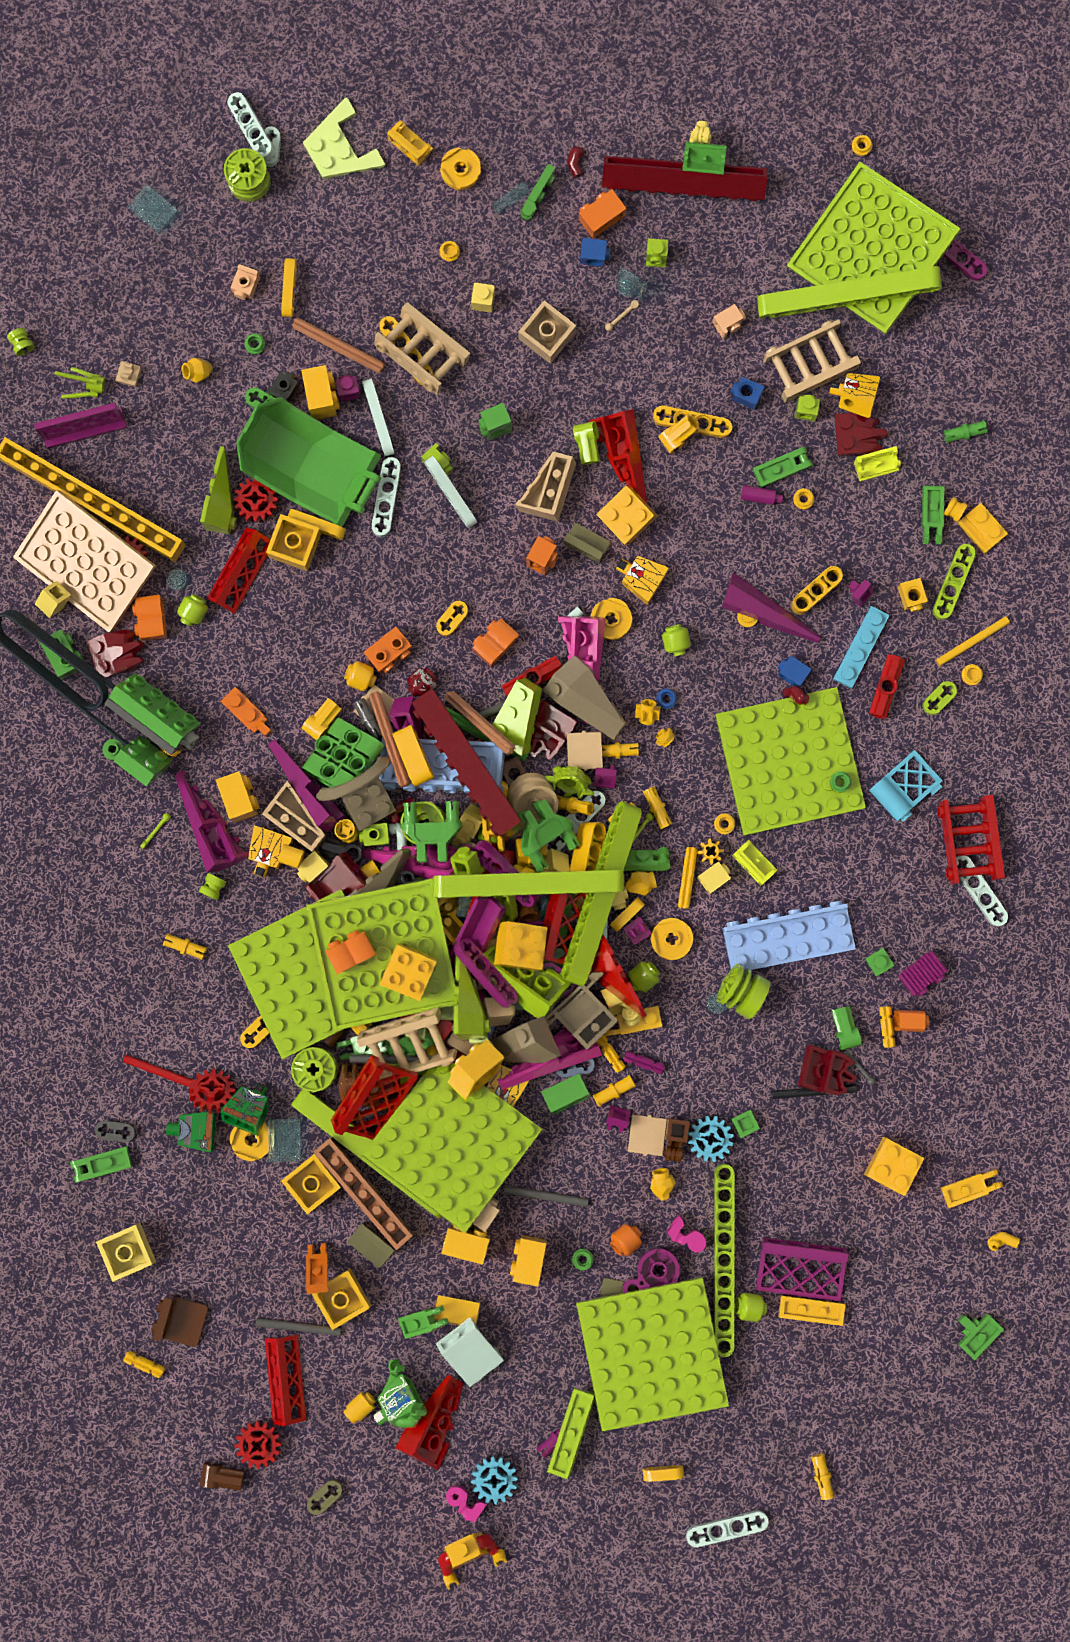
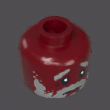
(421, 681)

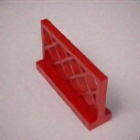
(554, 922)
(358, 1093)

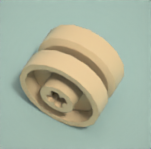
(528, 789)

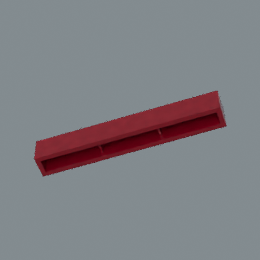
(668, 177)
(468, 765)

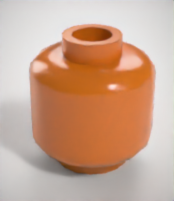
(626, 1240)

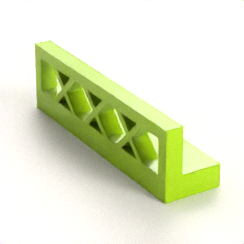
(571, 1433)

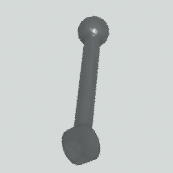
(870, 1080)

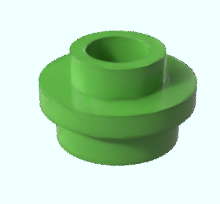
(251, 338)
(112, 742)
(840, 775)
(582, 1266)

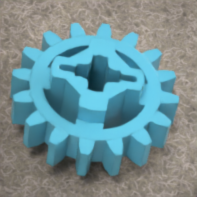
(724, 1142)
(484, 1480)

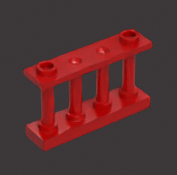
(988, 828)

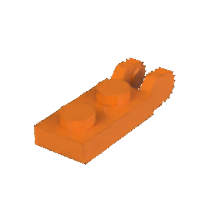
(317, 1270)

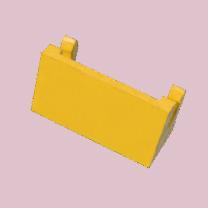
(409, 143)
(456, 1310)

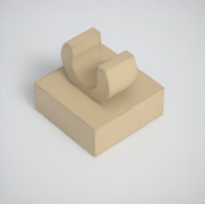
(128, 374)

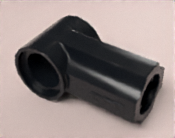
(335, 847)

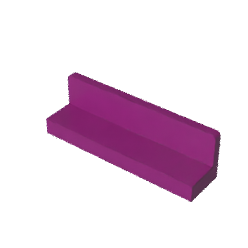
(480, 925)

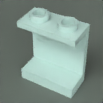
(469, 1352)

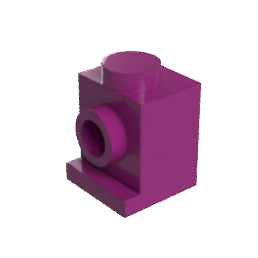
(348, 388)

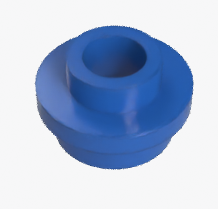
(673, 698)

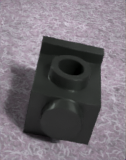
(288, 392)

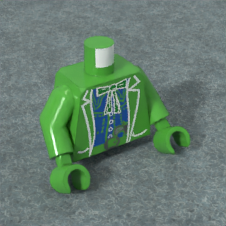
(399, 1400)

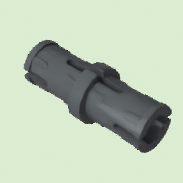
(368, 718)

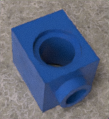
(594, 252)
(748, 401)
(793, 671)

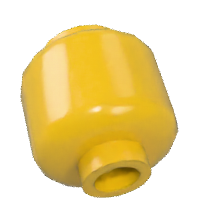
(360, 676)

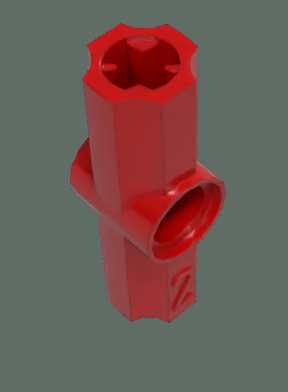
(543, 671)
(890, 674)

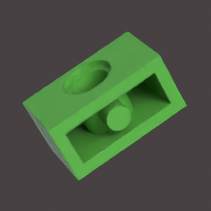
(495, 422)

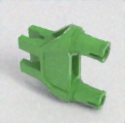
(542, 831)
(432, 833)

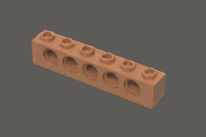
(363, 1193)

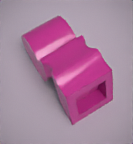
(694, 1239)
(457, 1496)

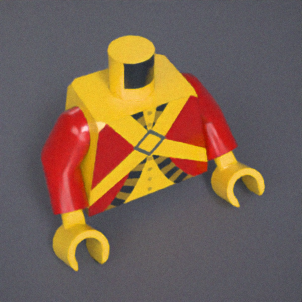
(466, 1551)

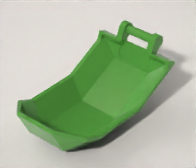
(306, 461)

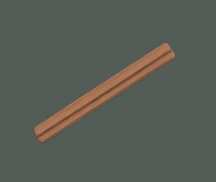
(338, 345)
(480, 722)
(387, 733)

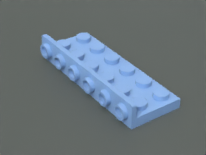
(444, 777)
(789, 936)

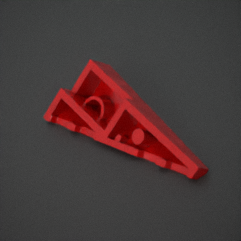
(621, 439)

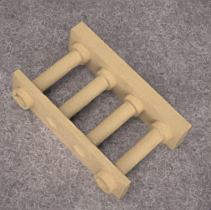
(425, 329)
(810, 380)
(409, 1026)

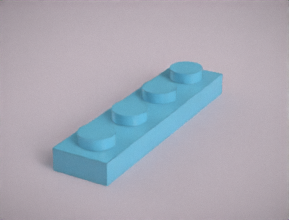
(861, 647)

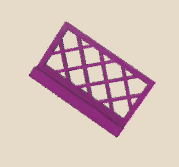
(81, 425)
(808, 1252)

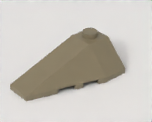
(582, 695)
(389, 873)
(528, 1043)

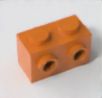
(602, 213)
(542, 555)
(388, 651)

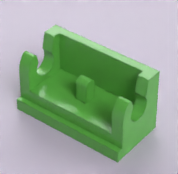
(704, 158)
(565, 1094)

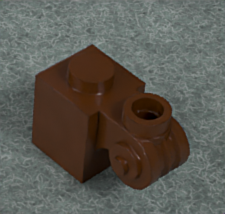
(676, 1134)

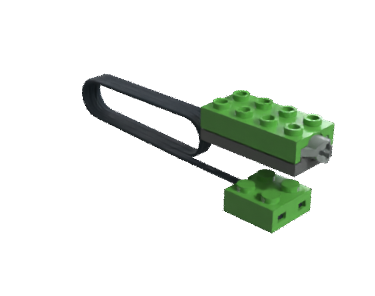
(130, 699)

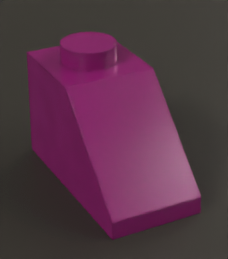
(403, 715)

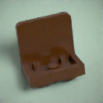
(179, 1320)

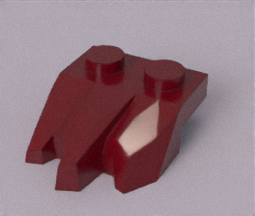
(857, 434)
(115, 652)
(551, 729)
(825, 1071)

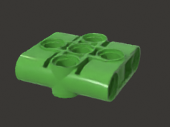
(340, 740)

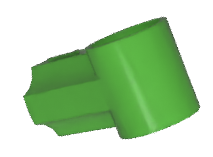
(846, 1030)

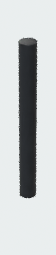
(803, 1092)

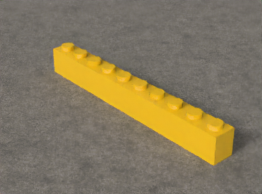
(91, 500)

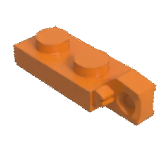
(246, 711)

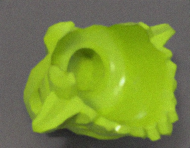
(571, 781)

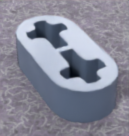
(571, 1072)

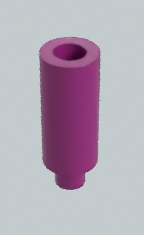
(760, 495)

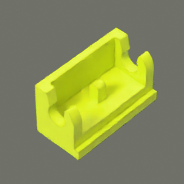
(877, 463)
(754, 862)

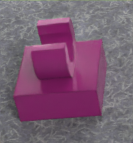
(861, 592)
(605, 777)
(637, 931)
(618, 1117)

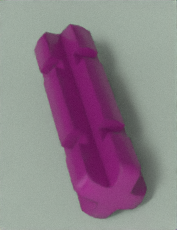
(644, 1062)

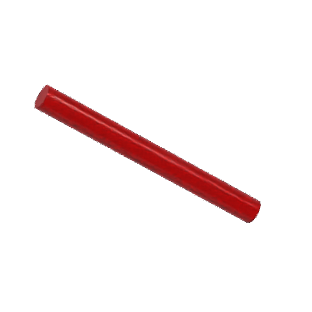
(157, 1070)

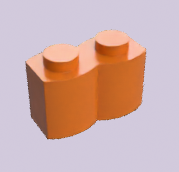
(150, 617)
(495, 641)
(350, 951)
(910, 1021)

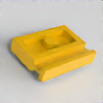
(982, 528)

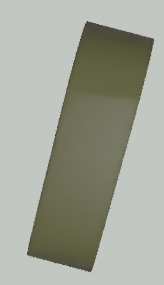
(328, 1501)

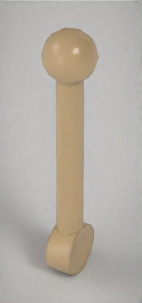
(634, 304)

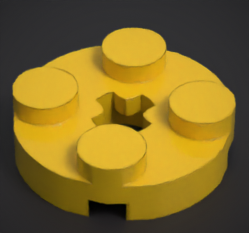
(461, 157)
(622, 615)
(679, 929)
(246, 1151)

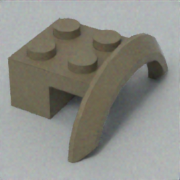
(363, 796)
(584, 1014)

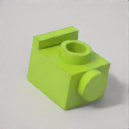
(656, 252)
(807, 408)
(442, 458)
(382, 838)
(466, 862)

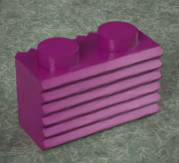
(922, 973)

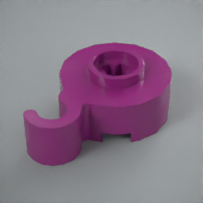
(645, 1268)

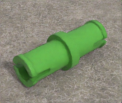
(965, 431)

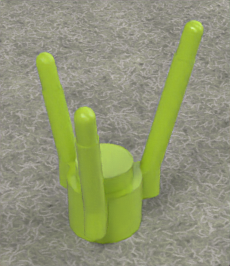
(94, 383)

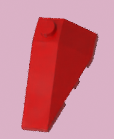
(614, 977)
(427, 1438)

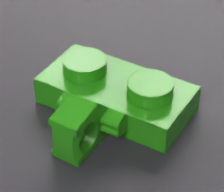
(978, 1334)

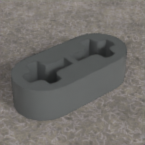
(116, 1126)

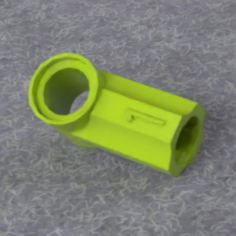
(586, 437)

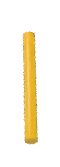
(972, 641)

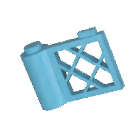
(894, 798)

